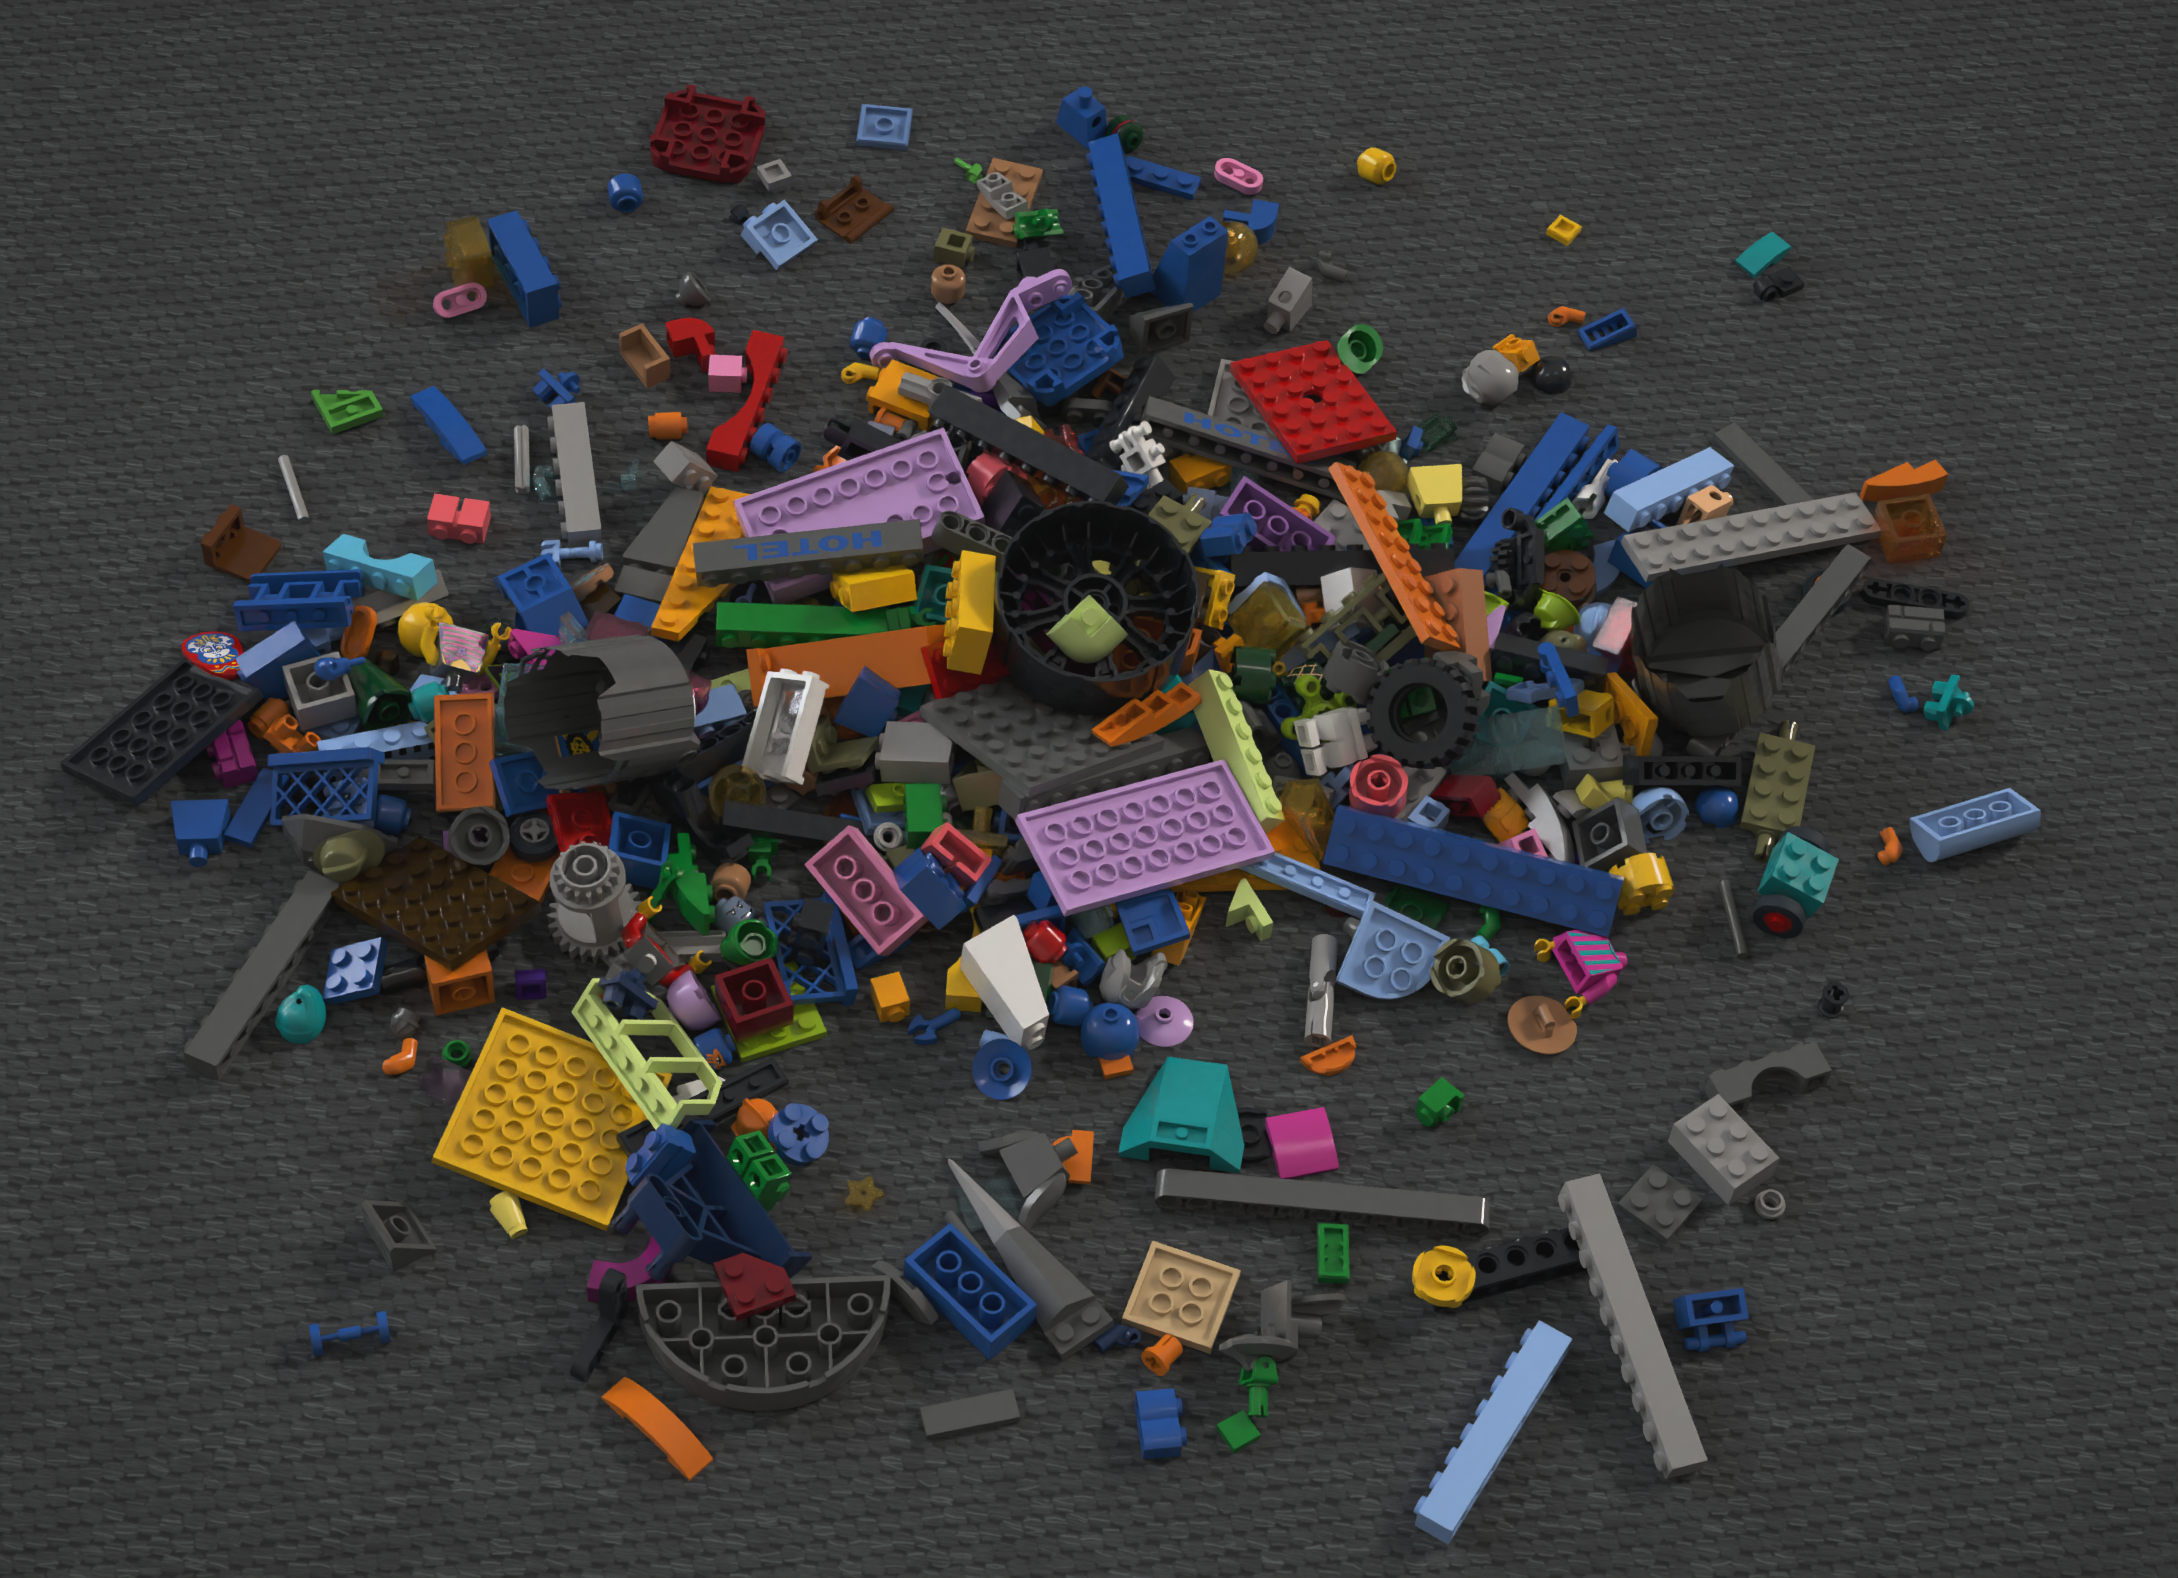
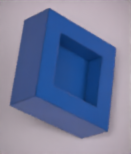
(1411, 444)

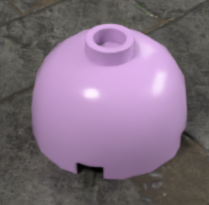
(691, 1004)

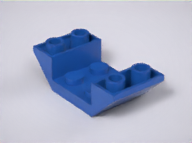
(540, 595)

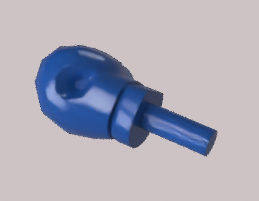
(331, 669)

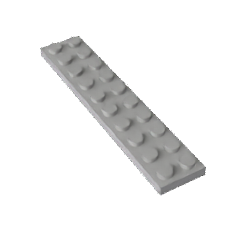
(1751, 536)

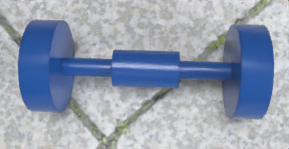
(349, 1333)

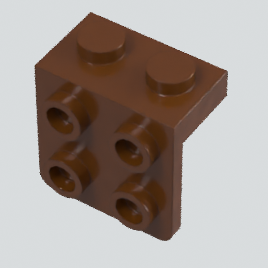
(236, 547)

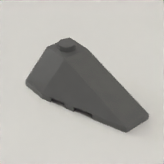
(1099, 292)

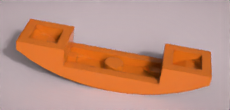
(659, 1425)

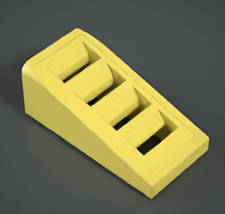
(1592, 793)

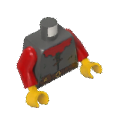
(651, 953)

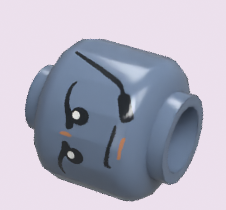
(732, 911)

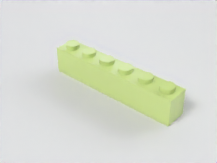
(1231, 739)

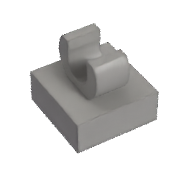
(774, 175)

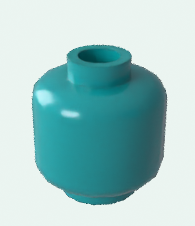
(423, 700)

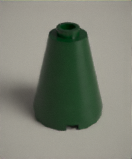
(379, 697)

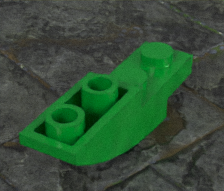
(691, 891)

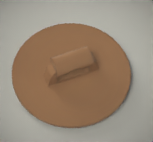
(1541, 1025)

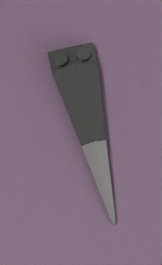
(1010, 394)
(1065, 1307)

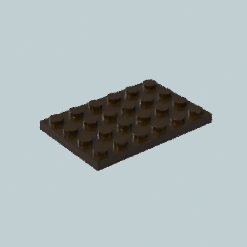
(436, 903)

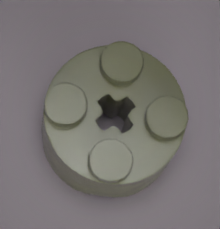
(1465, 971)

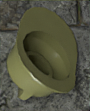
(348, 855)

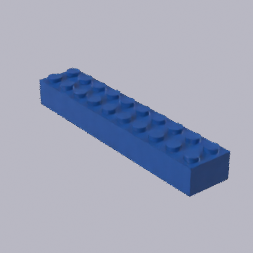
(1473, 870)

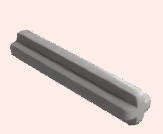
(521, 459)

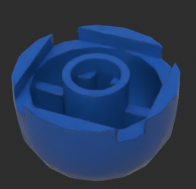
(1109, 1032)

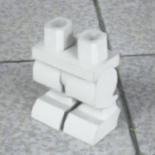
(1344, 735)

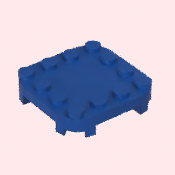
(1069, 351)

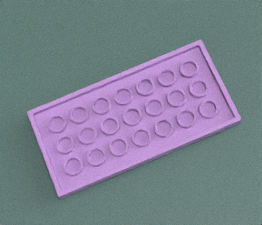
(1144, 837)

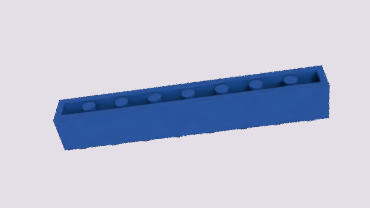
(1121, 216)

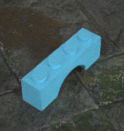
(404, 576)

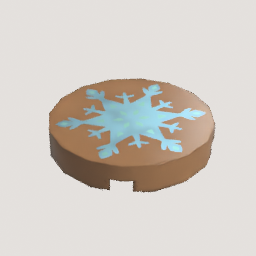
(591, 580)

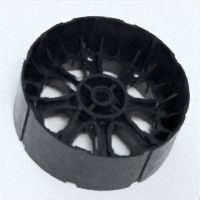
(1107, 535)

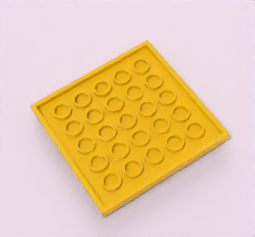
(543, 1121)

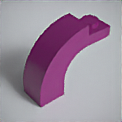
(634, 1272)

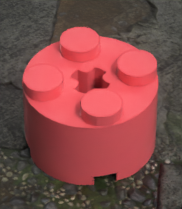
(985, 473)
(1379, 786)

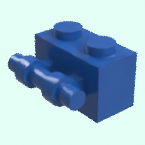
(1708, 1310)

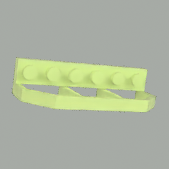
(631, 1066)

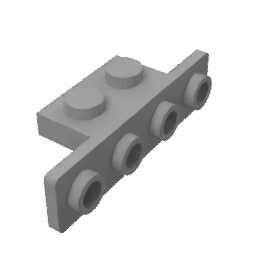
(390, 605)

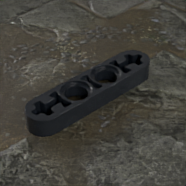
(1915, 595)

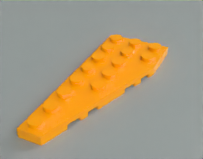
(684, 599)

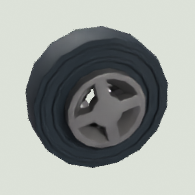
(525, 833)

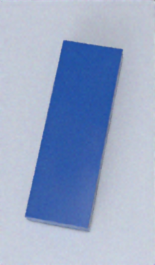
(253, 811)

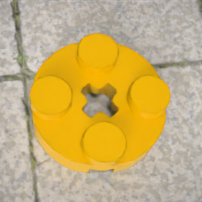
(1439, 1292)

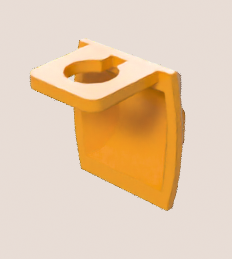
(1506, 818)

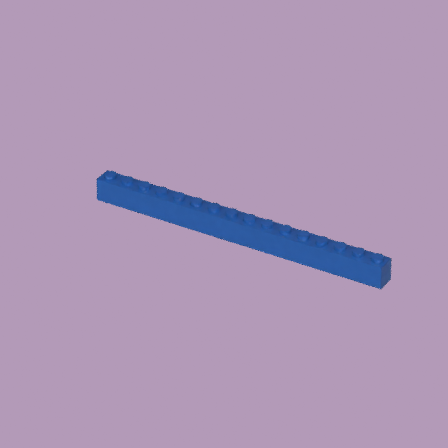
(1527, 493)

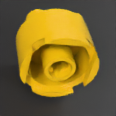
(1644, 883)

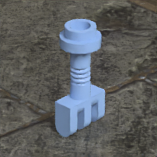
(554, 548)

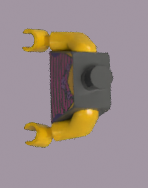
(457, 651)

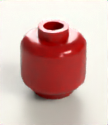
(1044, 941)

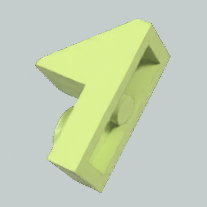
(1249, 908)

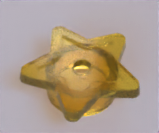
(859, 1200)

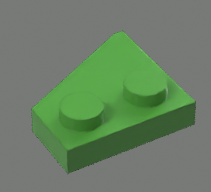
(347, 408)

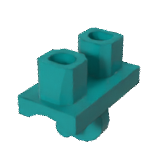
(1952, 702)

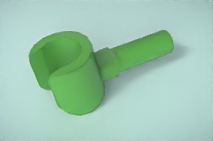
(973, 172)

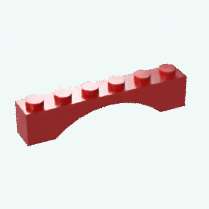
(730, 440)

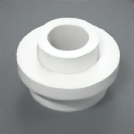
(894, 830)

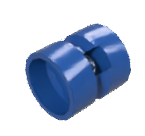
(774, 447)

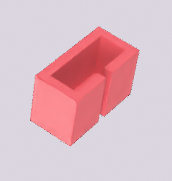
(465, 525)
(957, 854)

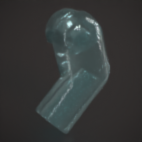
(539, 480)

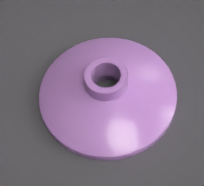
(1164, 1031)

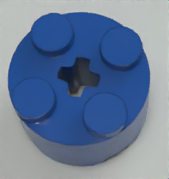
(1628, 470)

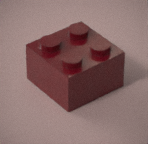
(754, 999)

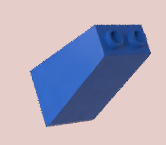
(1192, 266)

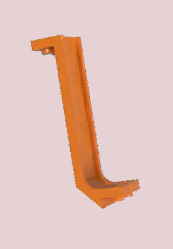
(839, 661)

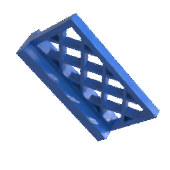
(329, 762)
(835, 952)

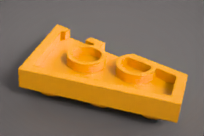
(1632, 714)

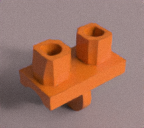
(286, 739)

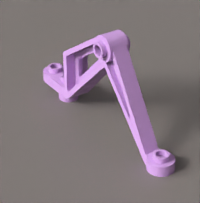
(981, 371)

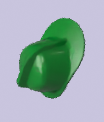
(1360, 348)

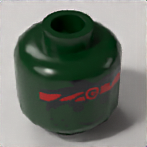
(1128, 131)

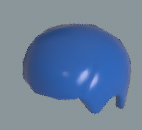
(1717, 806)

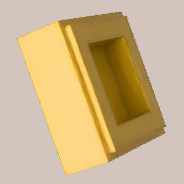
(1563, 230)

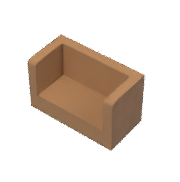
(644, 355)

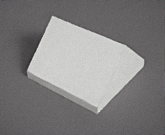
(1340, 584)

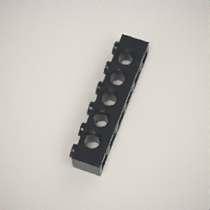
(1531, 1268)

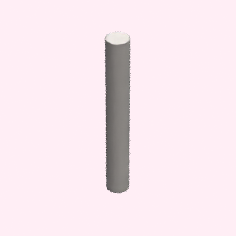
(293, 489)

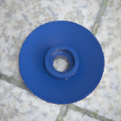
(987, 1069)

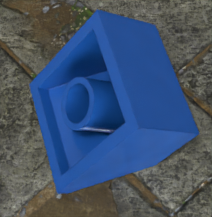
(640, 846)

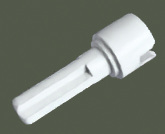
(1592, 495)

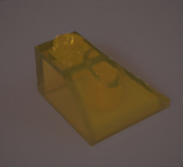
(1308, 813)

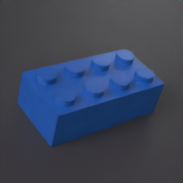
(524, 268)
(970, 1291)

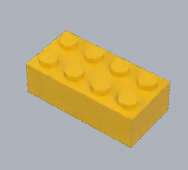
(969, 612)

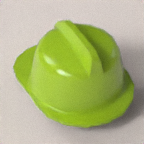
(1555, 611)

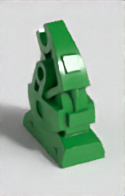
(1564, 528)

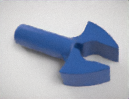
(932, 1026)

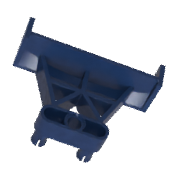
(706, 1213)

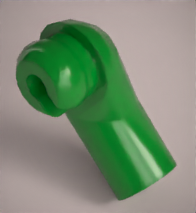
(1492, 922)

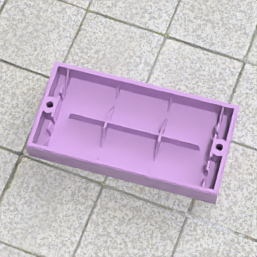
(887, 485)

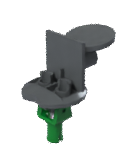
(1281, 1326)

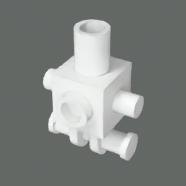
(1140, 455)

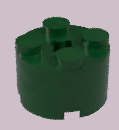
(1252, 674)

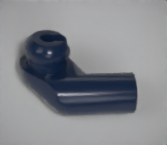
(1118, 1335)

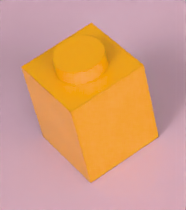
(890, 997)

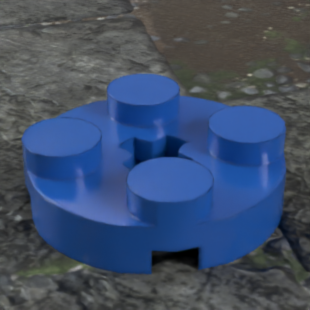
(810, 1123)

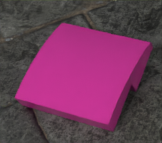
(1302, 1143)

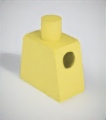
(1436, 491)

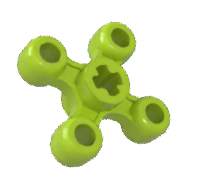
(1313, 704)

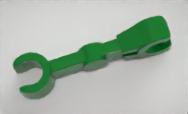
(666, 880)

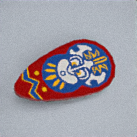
(214, 653)

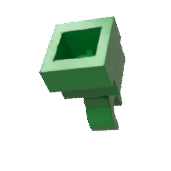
(906, 618)
(760, 855)

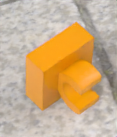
(1223, 651)

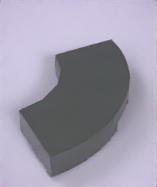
(907, 1294)

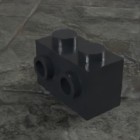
(810, 932)

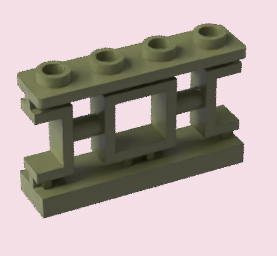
(1346, 616)

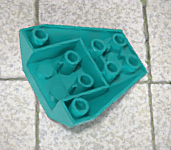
(1187, 1111)

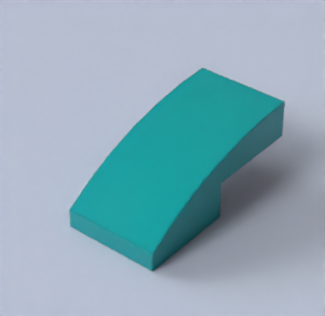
(1762, 253)

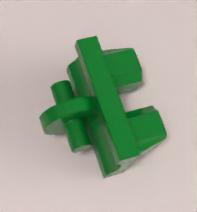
(1037, 224)

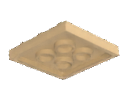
(1181, 1296)

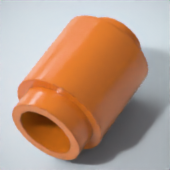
(667, 426)
(265, 714)

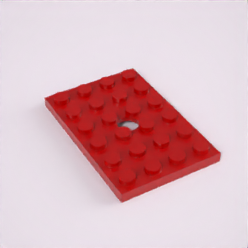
(1311, 430)

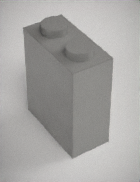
(915, 754)

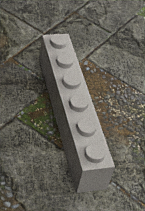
(576, 474)

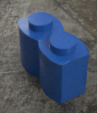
(1228, 535)
(1159, 1423)

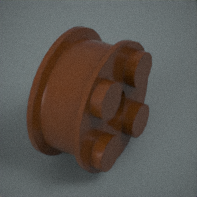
(1571, 577)

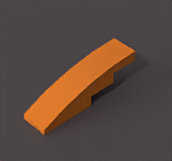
(1145, 717)

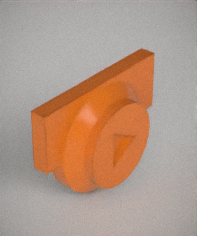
(1080, 1164)

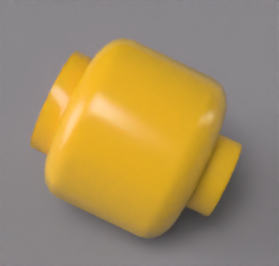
(1376, 166)

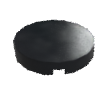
(1255, 1136)

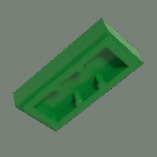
(1333, 1253)

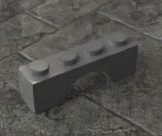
(1799, 1067)

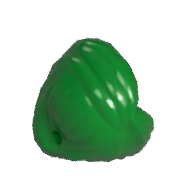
(749, 943)

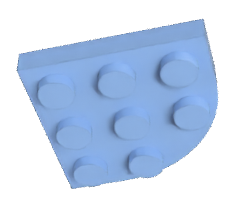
(1389, 954)

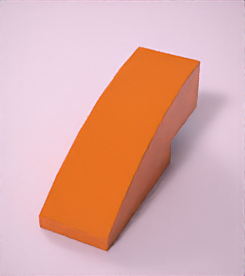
(1905, 482)

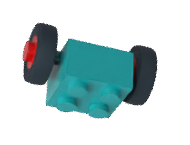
(1794, 882)

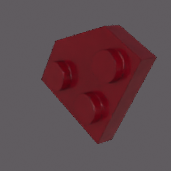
(753, 1285)

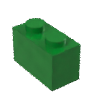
(922, 812)

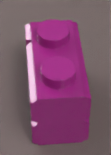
(233, 757)

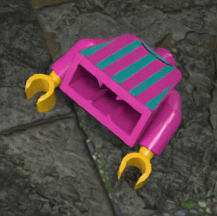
(1587, 962)

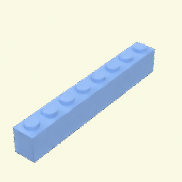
(1492, 1432)

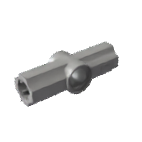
(925, 389)

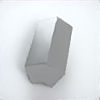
(688, 943)

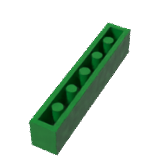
(783, 625)

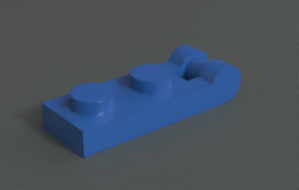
(1557, 677)

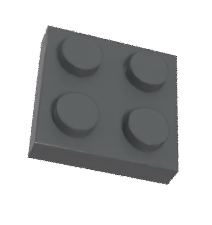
(1659, 1203)

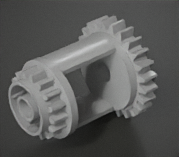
(587, 884)

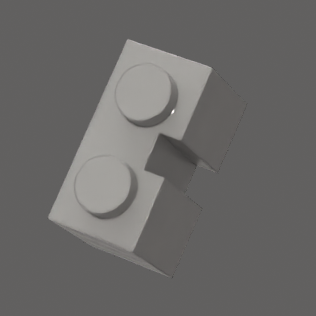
(685, 468)

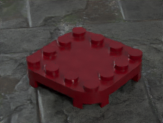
(707, 136)

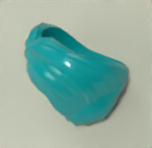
(301, 1015)

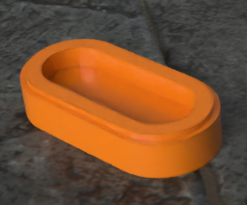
(358, 637)

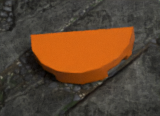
(1331, 1058)

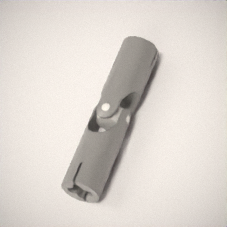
(1321, 990)

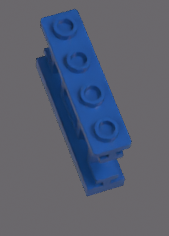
(305, 597)

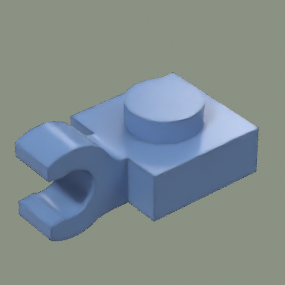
(1338, 783)

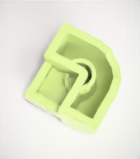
(1087, 632)

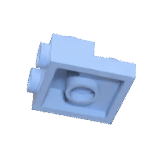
(778, 234)

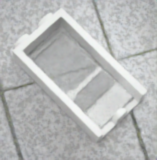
(785, 725)

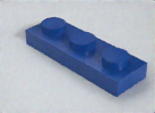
(1163, 178)

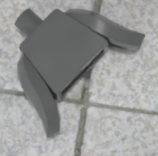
(1035, 1168)

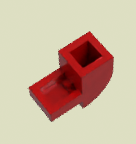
(689, 337)

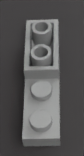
(1545, 818)

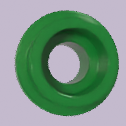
(460, 1047)

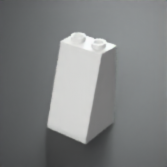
(1006, 982)

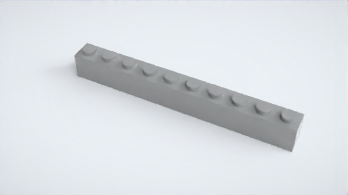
(1632, 1327)

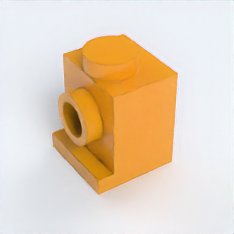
(1518, 351)

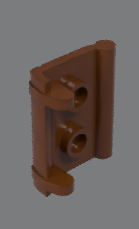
(852, 211)

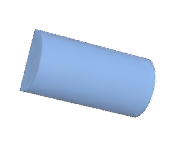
(1973, 824)

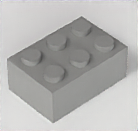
(1723, 1149)

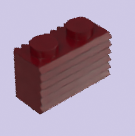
(1467, 795)

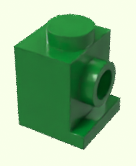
(1438, 1103)

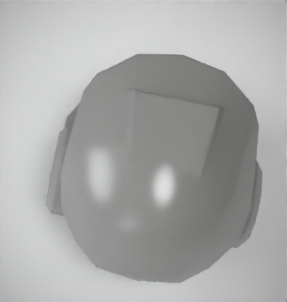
(1490, 378)
(1130, 983)

